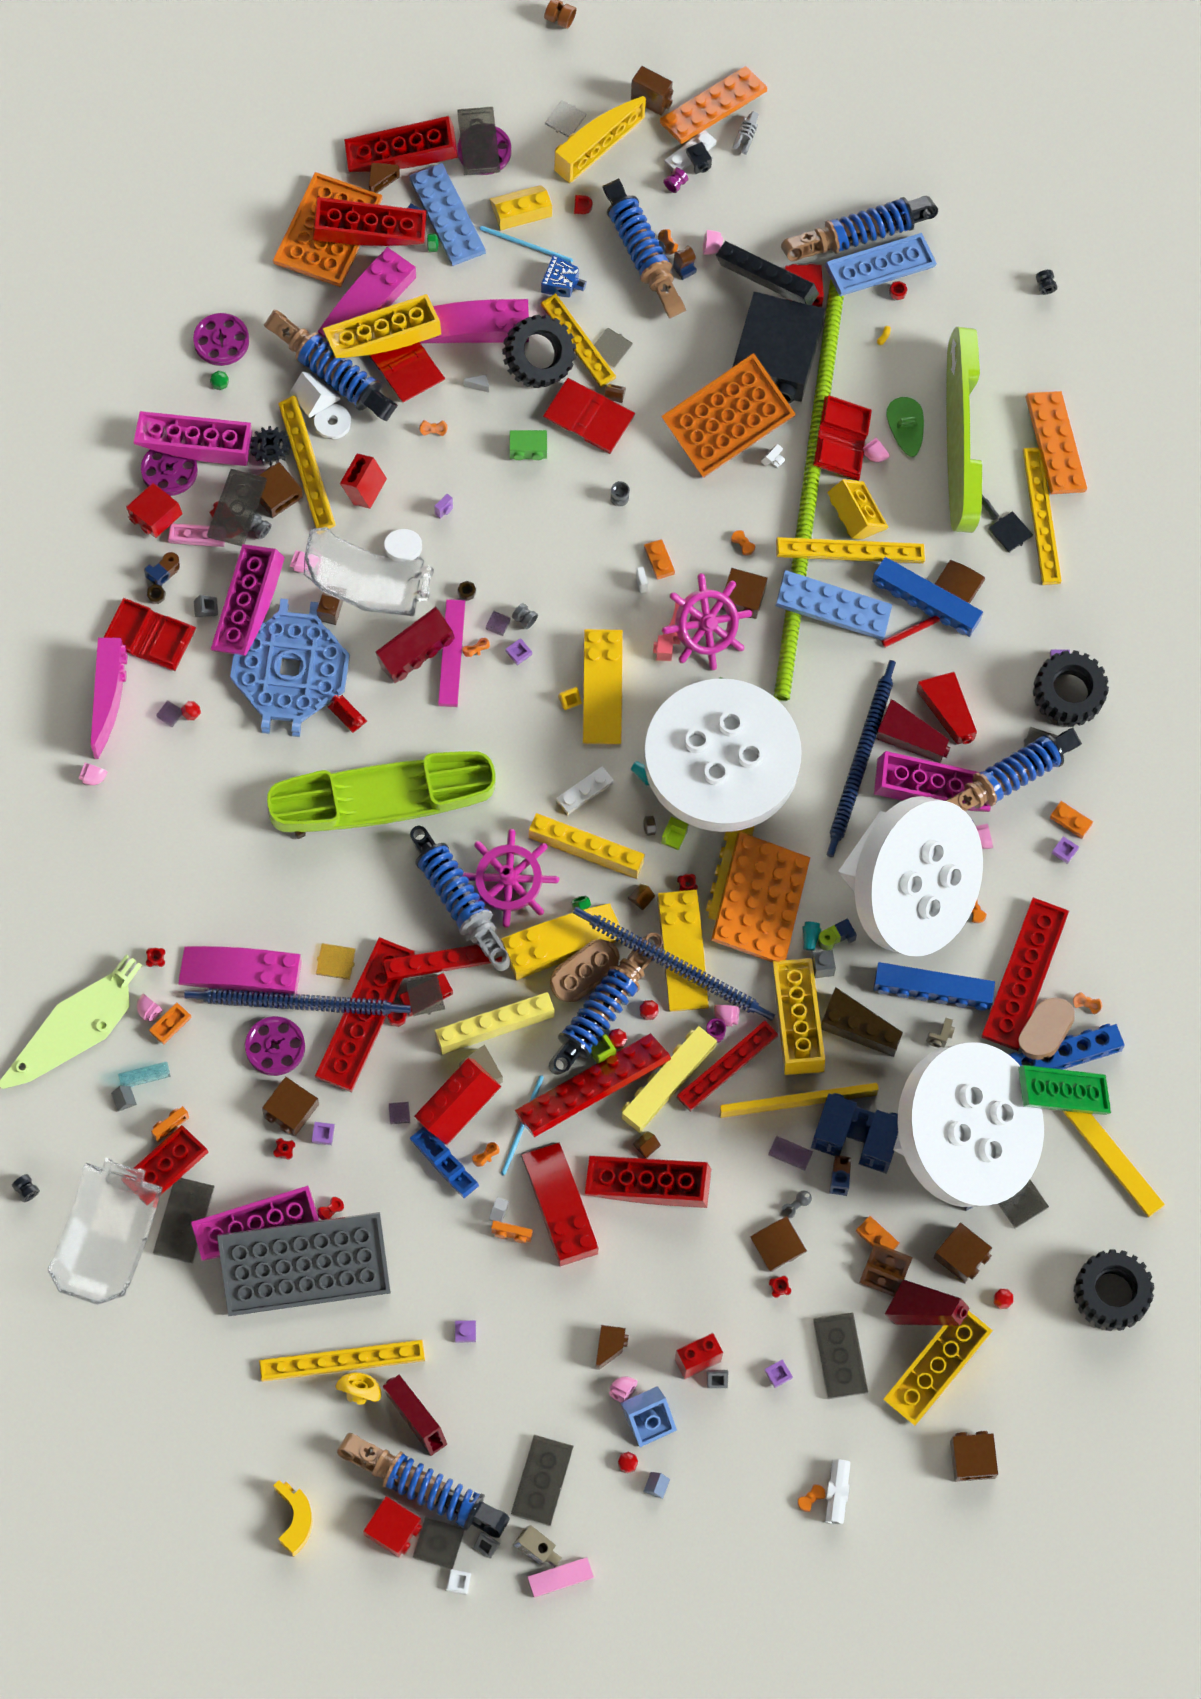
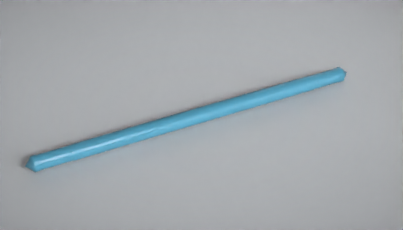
(524, 243)
(520, 1130)

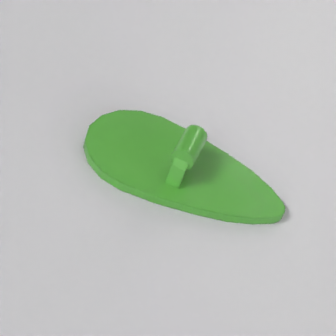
(906, 423)

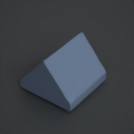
(657, 1484)

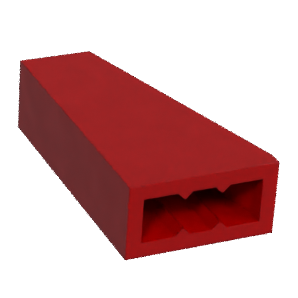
(949, 706)

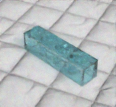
(145, 1075)

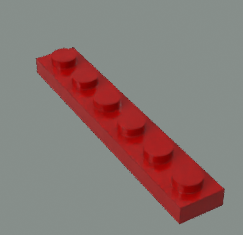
(435, 962)
(727, 1066)

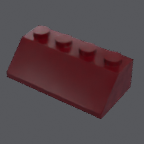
(415, 645)

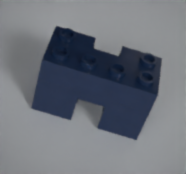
(844, 1119)

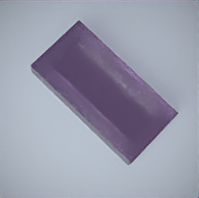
(790, 1153)

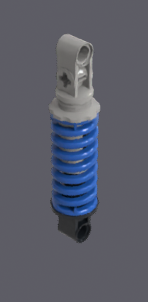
(458, 896)

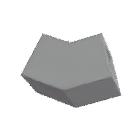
(499, 1210)

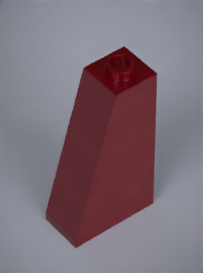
(911, 733)
(925, 1306)
(415, 1414)

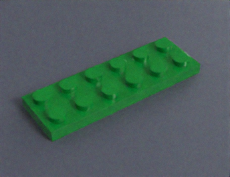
(1064, 1090)

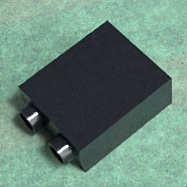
(783, 339)

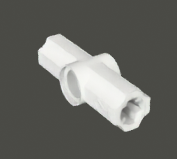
(837, 1492)

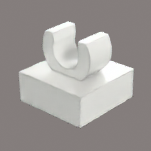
(773, 456)

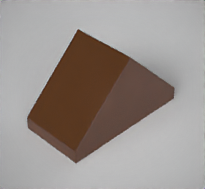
(382, 175)

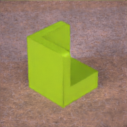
(674, 833)
(603, 1049)

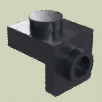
(699, 157)

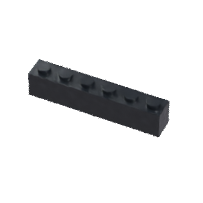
(766, 274)

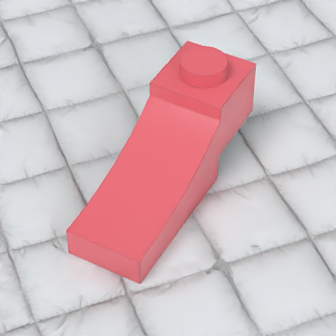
(665, 642)

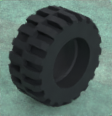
(561, 344)
(1074, 665)
(1127, 1268)

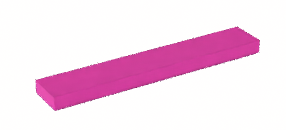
(452, 655)

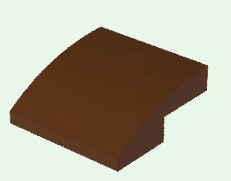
(960, 581)
(778, 1243)
(885, 1269)

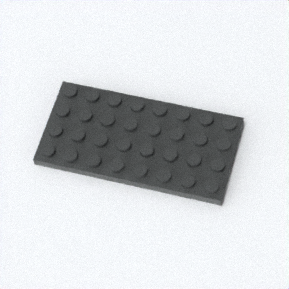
(303, 1264)

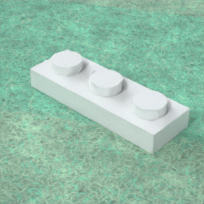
(680, 158)
(584, 790)

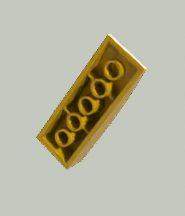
(597, 138)
(384, 329)
(602, 686)
(683, 938)
(553, 941)
(798, 1017)
(937, 1367)

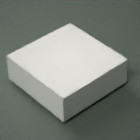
(641, 579)
(458, 1581)

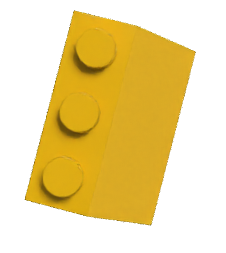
(521, 207)
(857, 509)

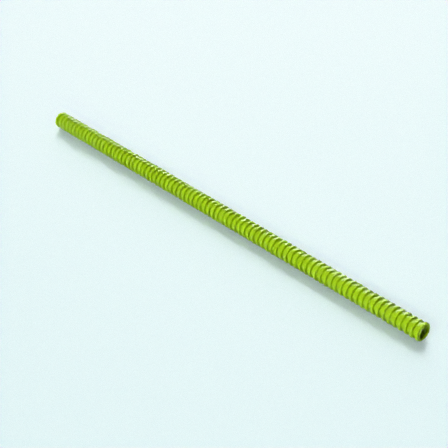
(809, 486)

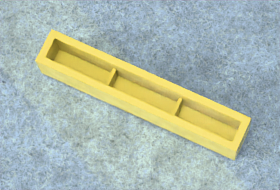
(495, 1023)
(669, 1079)

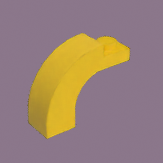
(299, 1531)

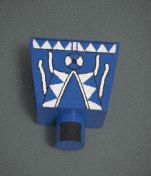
(561, 278)

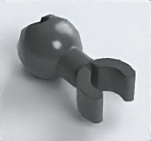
(800, 1200)

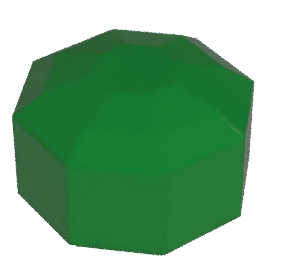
(433, 243)
(219, 380)
(581, 902)

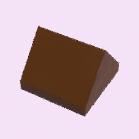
(615, 393)
(642, 896)
(647, 1144)

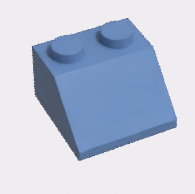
(649, 1416)

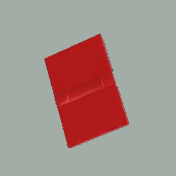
(408, 370)
(589, 415)
(842, 437)
(150, 634)

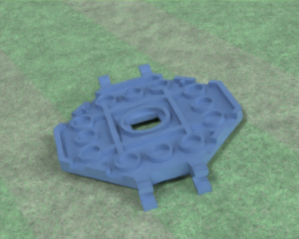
(290, 697)

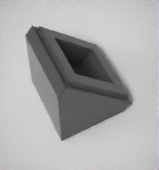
(123, 1097)
(717, 1378)
(486, 1545)

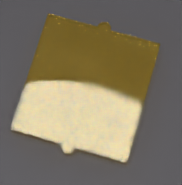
(335, 961)

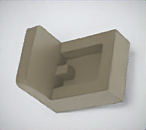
(946, 1032)

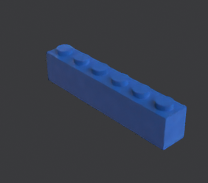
(927, 597)
(934, 986)

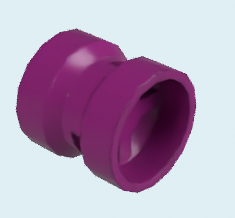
(677, 178)
(716, 1026)

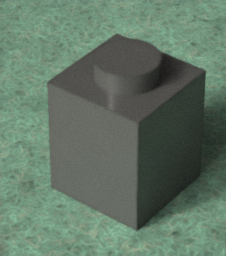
(823, 964)

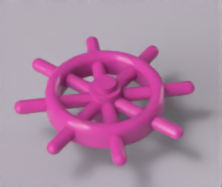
(706, 621)
(510, 877)

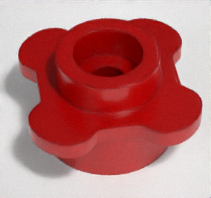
(691, 879)
(159, 952)
(279, 1152)
(783, 1281)

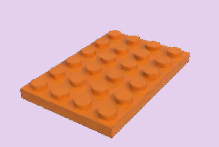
(316, 258)
(728, 415)
(760, 898)

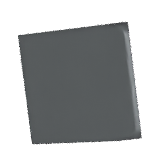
(205, 606)

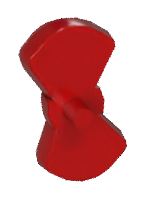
(336, 1205)

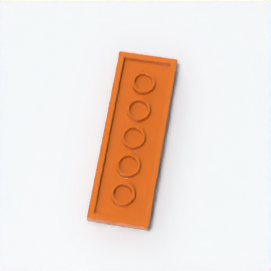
(713, 105)
(1056, 442)

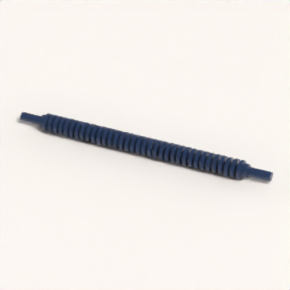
(861, 758)
(281, 1000)
(751, 1005)

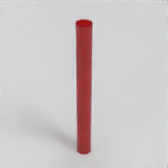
(911, 630)

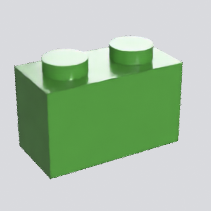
(528, 444)

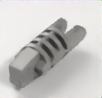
(746, 132)

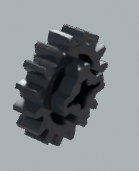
(270, 445)

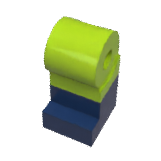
(836, 934)

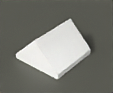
(313, 393)

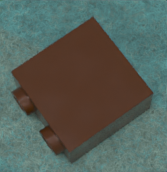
(654, 88)
(280, 490)
(748, 591)
(290, 1106)
(963, 1253)
(974, 1456)

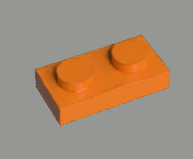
(659, 559)
(1071, 819)
(170, 1023)
(174, 1120)
(505, 1230)
(873, 1232)

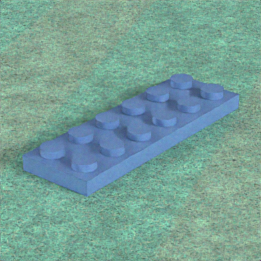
(447, 214)
(880, 264)
(833, 605)

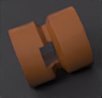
(561, 13)

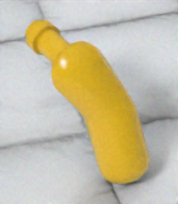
(886, 332)

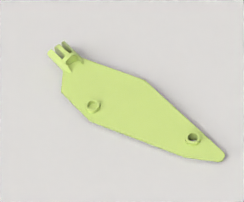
(74, 1026)

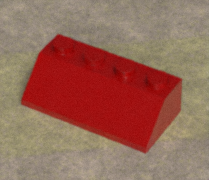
(458, 1101)

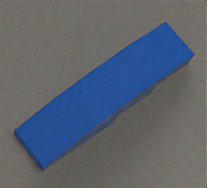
(444, 1162)

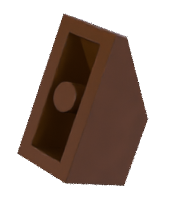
(329, 609)
(610, 1345)

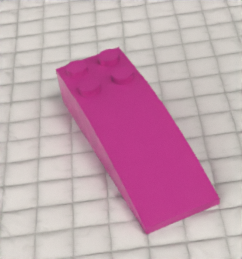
(374, 289)
(479, 320)
(195, 437)
(247, 599)
(107, 690)
(910, 777)
(240, 969)
(280, 1210)

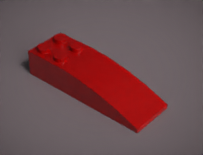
(403, 146)
(367, 223)
(649, 1181)
(560, 1204)

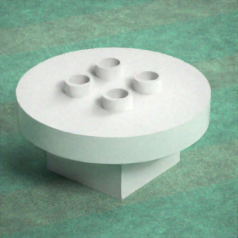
(722, 755)
(916, 875)
(968, 1126)

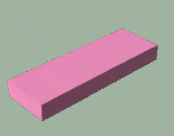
(192, 535)
(560, 1577)

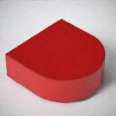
(583, 204)

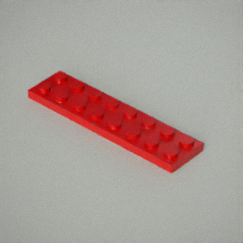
(1025, 973)
(358, 1032)
(592, 1085)

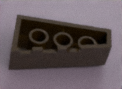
(859, 1024)

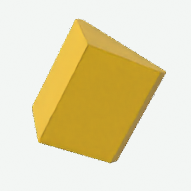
(570, 698)

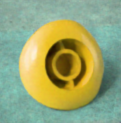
(359, 1387)

